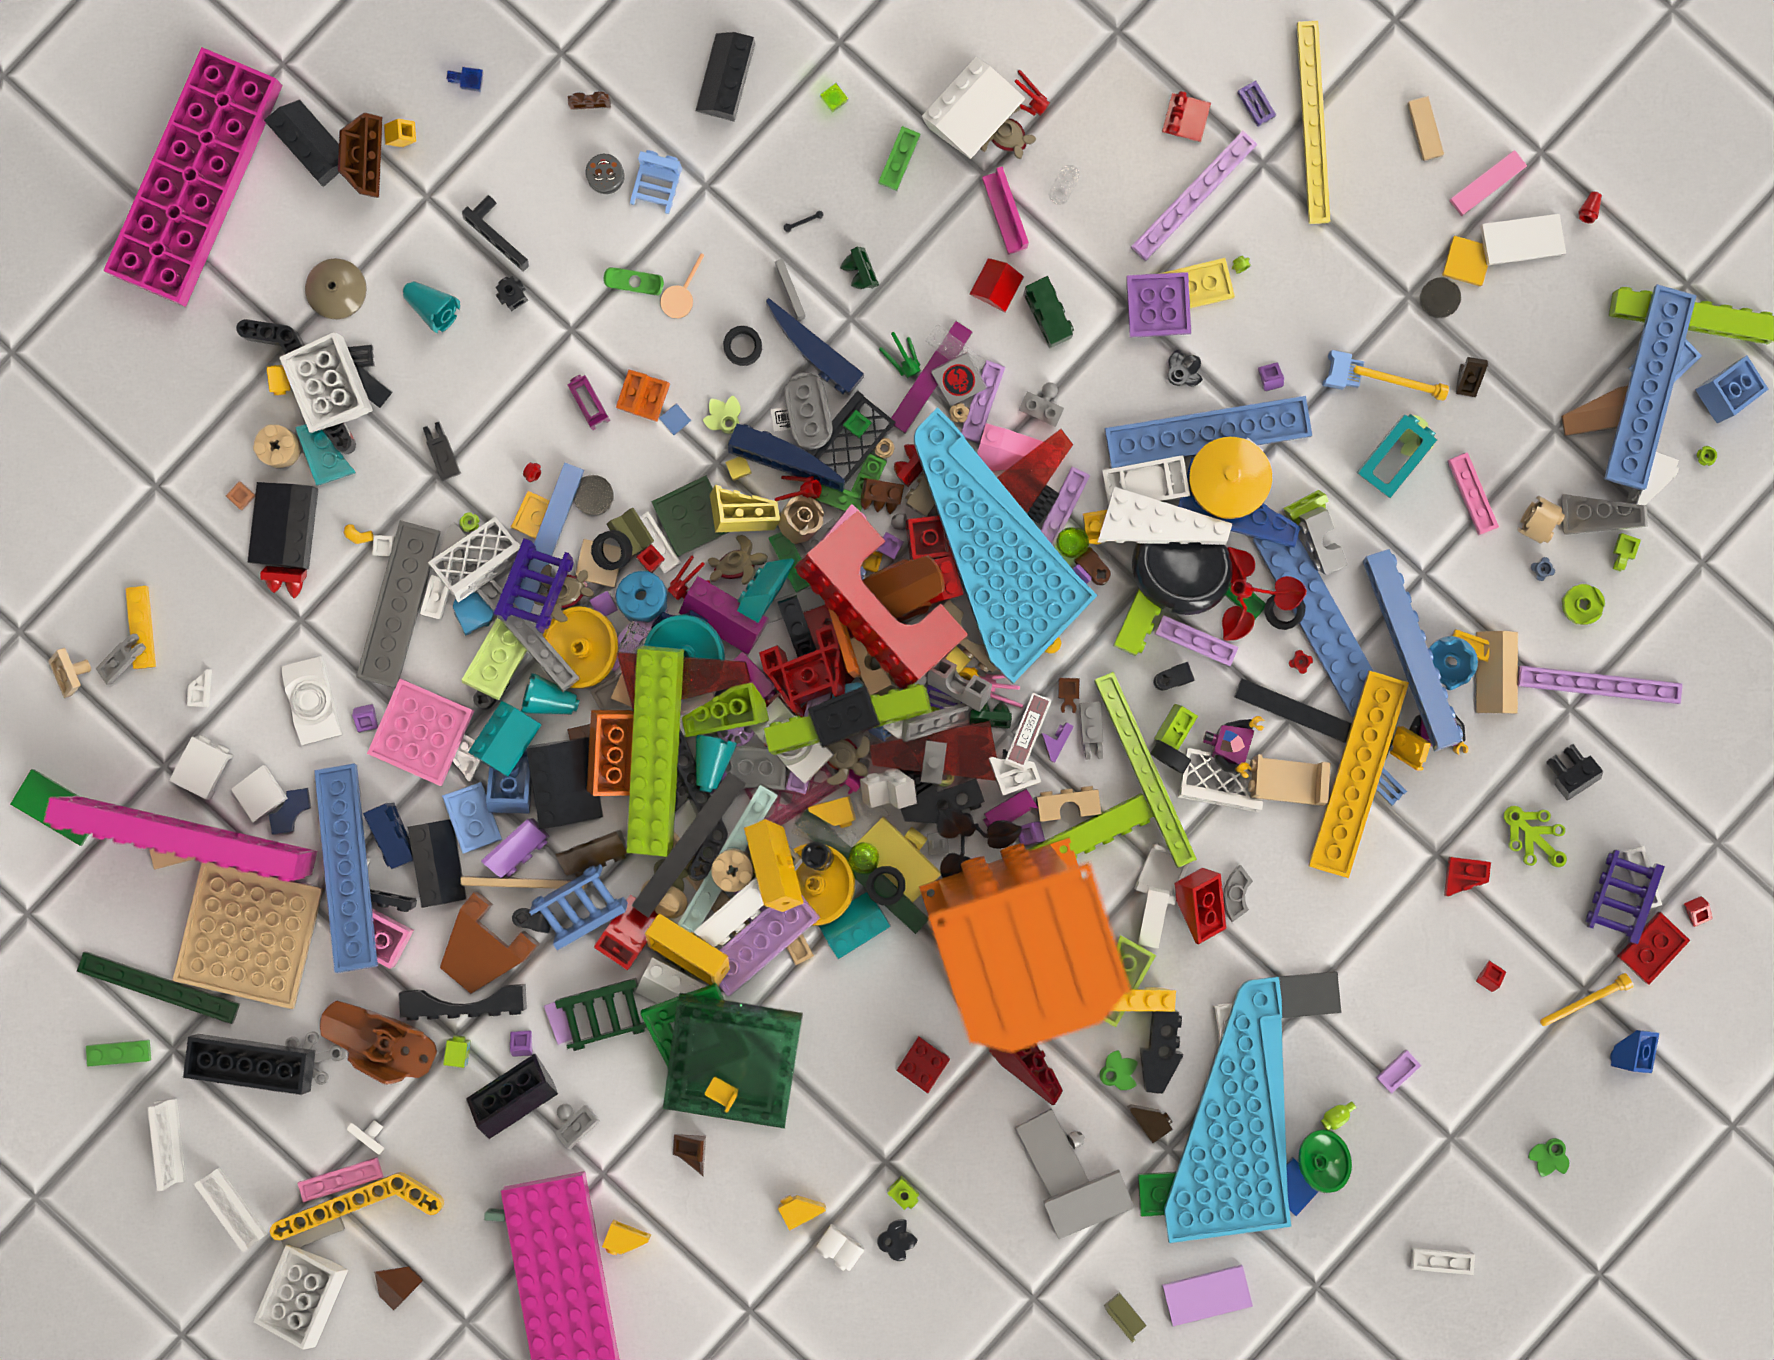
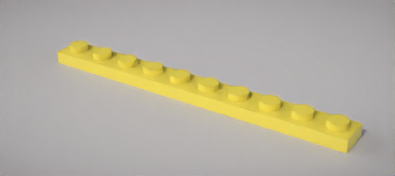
(1313, 122)

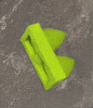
(1305, 505)

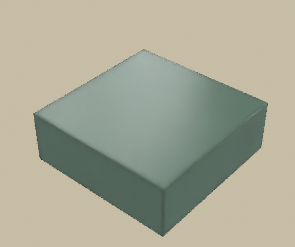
(495, 1215)

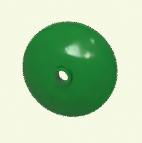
(1332, 1158)

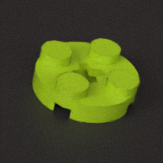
(1571, 602)

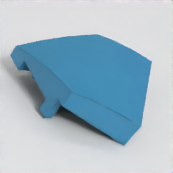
(472, 613)

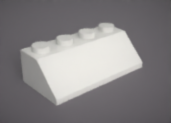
(732, 916)
(665, 981)

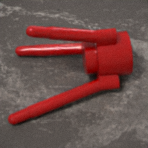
(1039, 101)
(810, 488)
(679, 587)

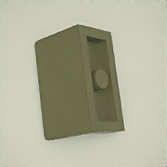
(634, 529)
(1124, 1316)

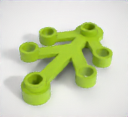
(1531, 835)

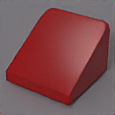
(650, 558)
(1698, 911)
(1491, 976)

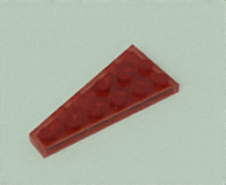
(1033, 471)
(699, 675)
(965, 755)

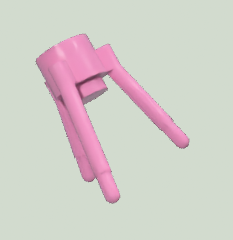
(989, 677)

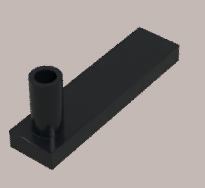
(474, 218)

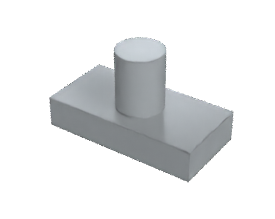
(933, 762)

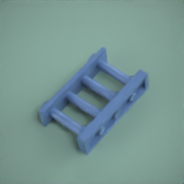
(580, 926)

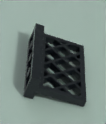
(855, 403)

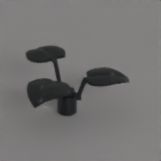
(952, 823)

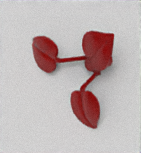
(1238, 622)

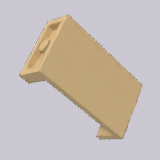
(1289, 781)

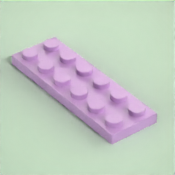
(763, 942)

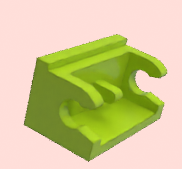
(1176, 726)

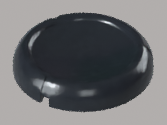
(1182, 576)

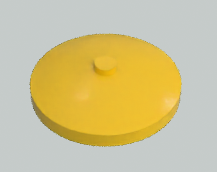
(1230, 477)
(585, 644)
(827, 890)

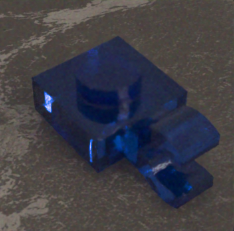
(469, 78)

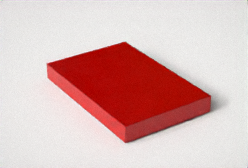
(1656, 948)

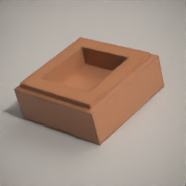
(240, 495)

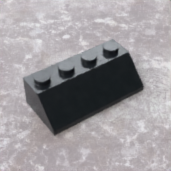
(726, 75)
(306, 140)
(436, 863)
(511, 1096)

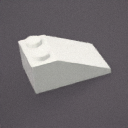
(1662, 472)

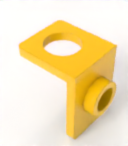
(722, 1092)

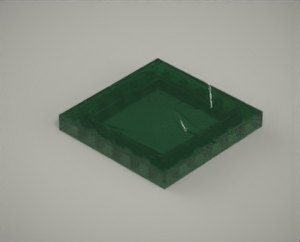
(740, 1045)

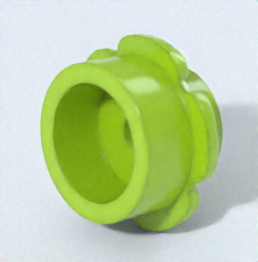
(1241, 264)
(1712, 455)
(469, 517)

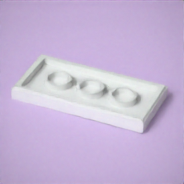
(1523, 239)

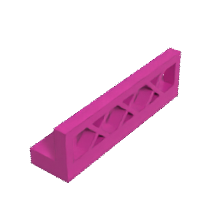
(1005, 211)

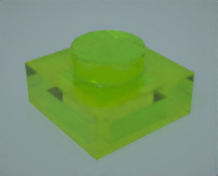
(834, 97)

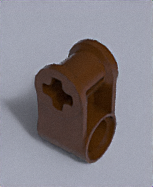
(1091, 564)

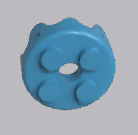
(648, 608)
(1467, 662)

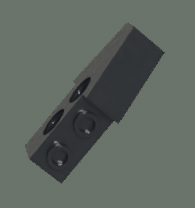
(926, 807)
(1159, 1069)

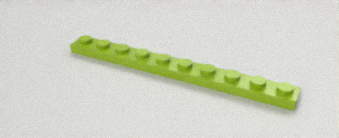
(1145, 770)

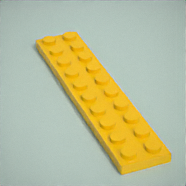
(1358, 774)

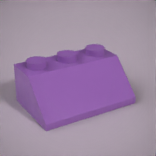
(516, 848)

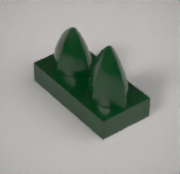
(860, 261)
(998, 718)

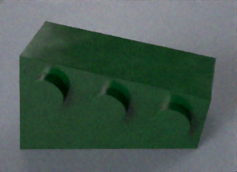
(1048, 311)

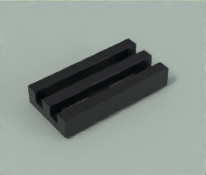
(369, 356)

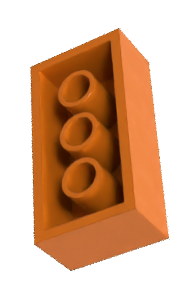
(610, 752)

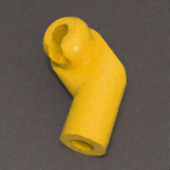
(356, 537)

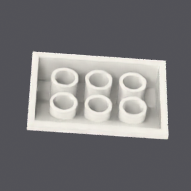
(972, 108)
(326, 383)
(300, 1297)

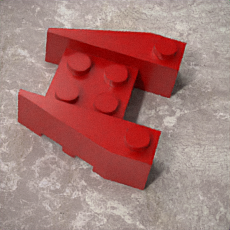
(807, 675)

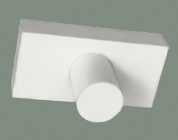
(368, 1135)

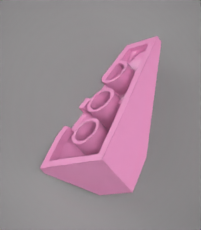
(1003, 447)

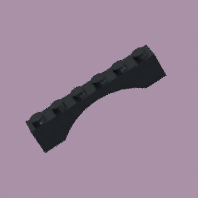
(420, 1003)

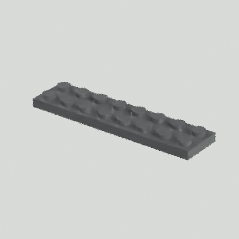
(398, 604)

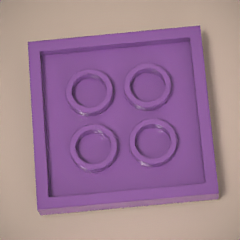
(1158, 304)

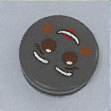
(605, 173)

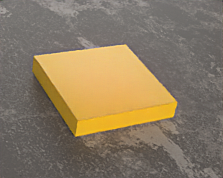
(1466, 261)
(530, 514)

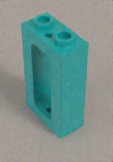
(1404, 423)

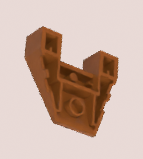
(476, 953)

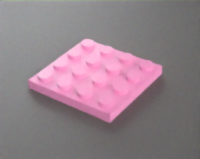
(420, 732)

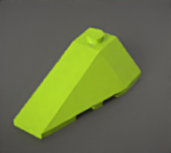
(731, 709)

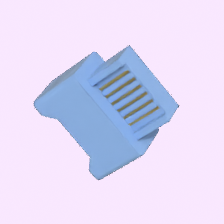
(1341, 371)

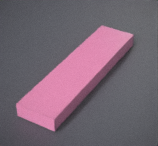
(1488, 183)
(1472, 493)
(340, 1179)

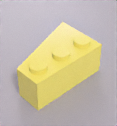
(742, 512)

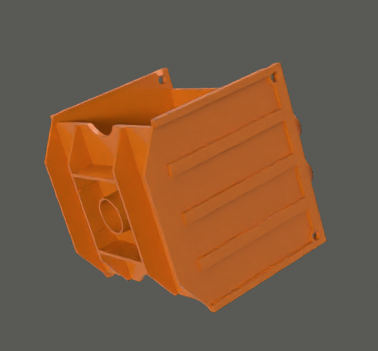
(1026, 946)

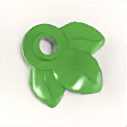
(1121, 1071)
(1549, 1160)

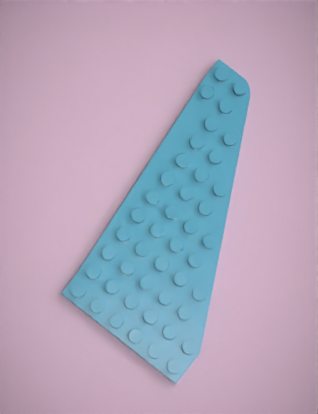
(1009, 569)
(1236, 1149)

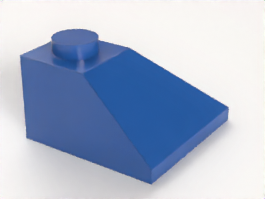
(1636, 1052)

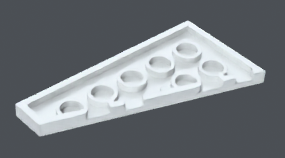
(1152, 521)

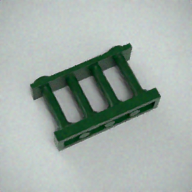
(587, 999)

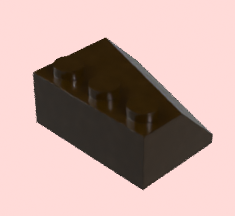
(593, 853)

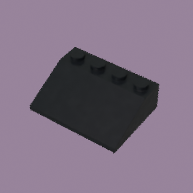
(283, 525)
(560, 783)

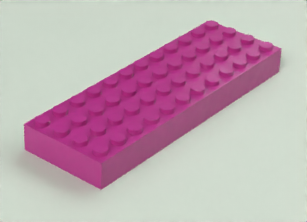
(193, 177)
(181, 837)
(559, 1269)

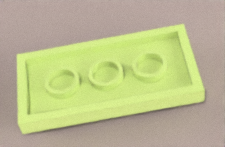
(495, 661)

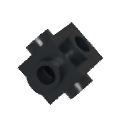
(513, 299)

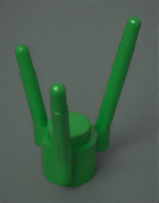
(909, 366)

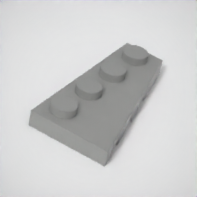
(1597, 515)

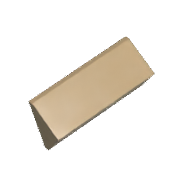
(1499, 676)

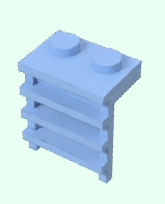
(661, 168)

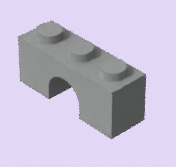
(1315, 525)
(946, 679)

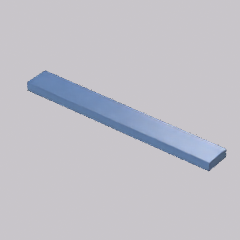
(551, 527)

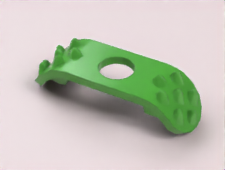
(619, 279)

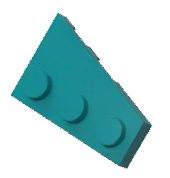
(323, 458)

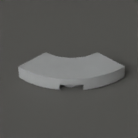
(451, 537)
(1235, 893)

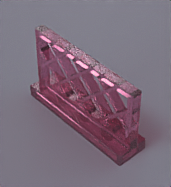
(800, 804)

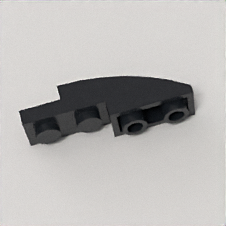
(796, 626)

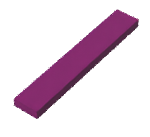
(925, 384)

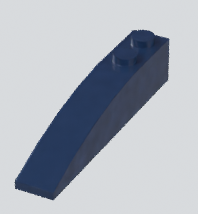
(818, 353)
(781, 455)

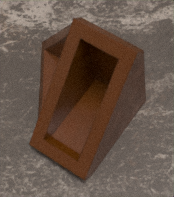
(691, 1150)
(396, 1284)

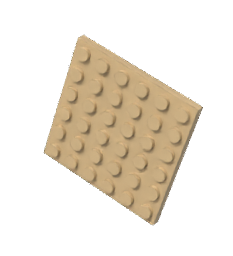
(248, 935)

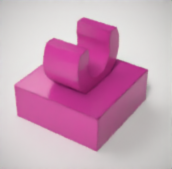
(852, 782)

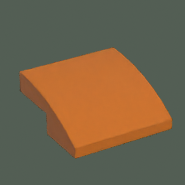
(642, 395)

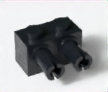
(1579, 777)

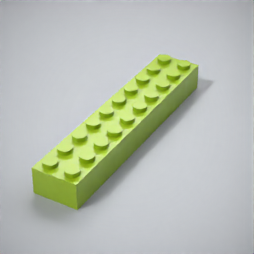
(655, 750)

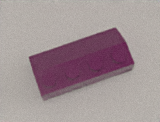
(722, 615)

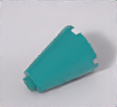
(433, 306)
(547, 698)
(712, 760)

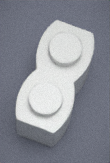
(839, 1247)

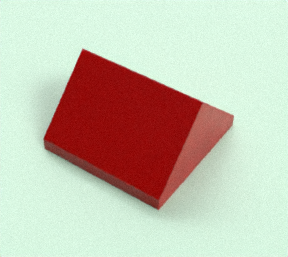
(997, 284)

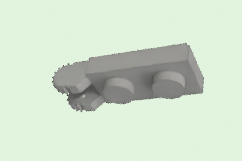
(120, 659)
(1091, 727)

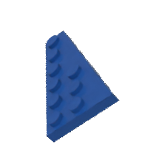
(1261, 524)

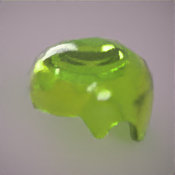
(1072, 542)
(863, 858)

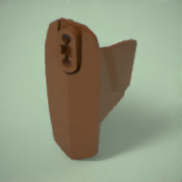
(906, 587)
(377, 1042)

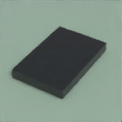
(844, 716)

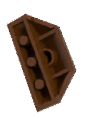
(361, 153)

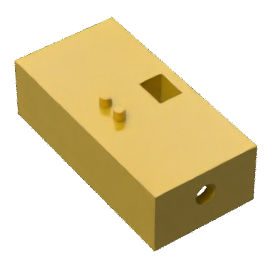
(773, 865)
(687, 950)

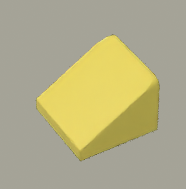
(738, 468)
(959, 658)
(915, 838)

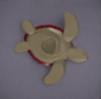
(1010, 137)
(737, 563)
(570, 594)
(847, 758)

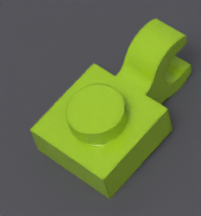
(1625, 548)

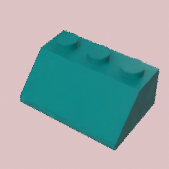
(764, 588)
(504, 738)
(855, 926)

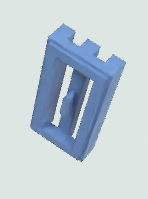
(1397, 796)

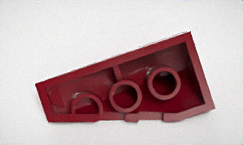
(1032, 1070)

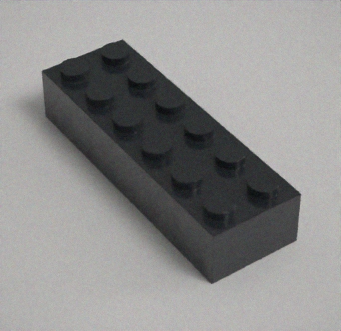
(249, 1064)

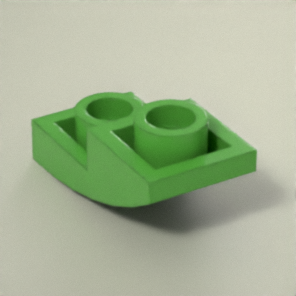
(871, 469)

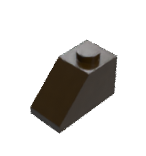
(1152, 1121)

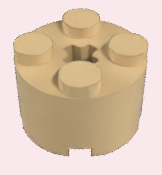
(265, 446)
(801, 519)
(1540, 520)
(729, 881)

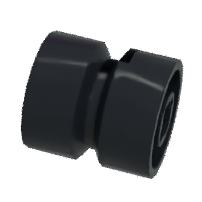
(817, 856)

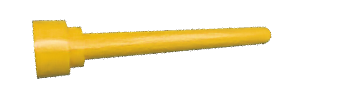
(1438, 391)
(1622, 983)

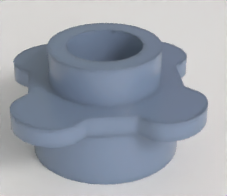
(1549, 570)

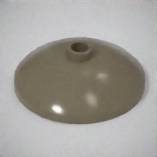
(344, 298)

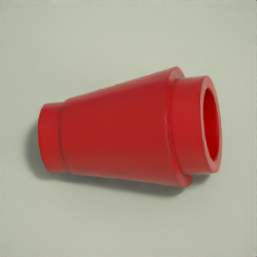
(1590, 209)

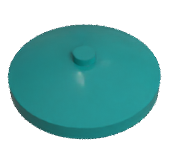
(687, 633)

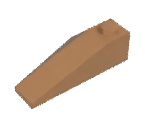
(1597, 414)

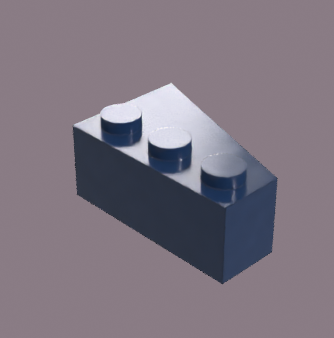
(390, 834)

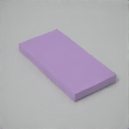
(1207, 1295)

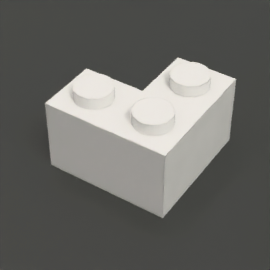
(888, 787)

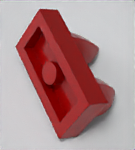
(908, 471)
(291, 576)

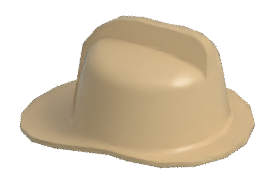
(672, 904)

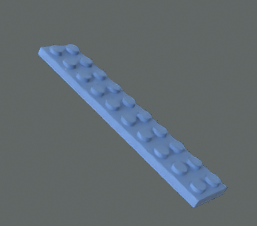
(1650, 387)
(1190, 433)
(1322, 621)
(345, 868)

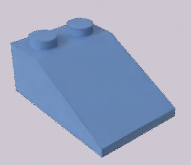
(1732, 389)
(510, 793)

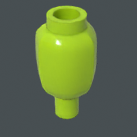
(1337, 1116)

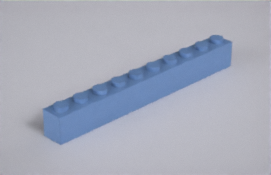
(1412, 650)

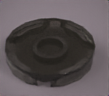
(1440, 297)
(594, 495)

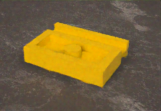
(1410, 748)

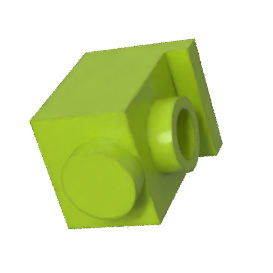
(898, 1187)

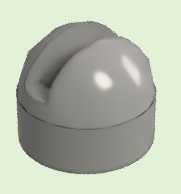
(898, 521)
(1076, 1139)

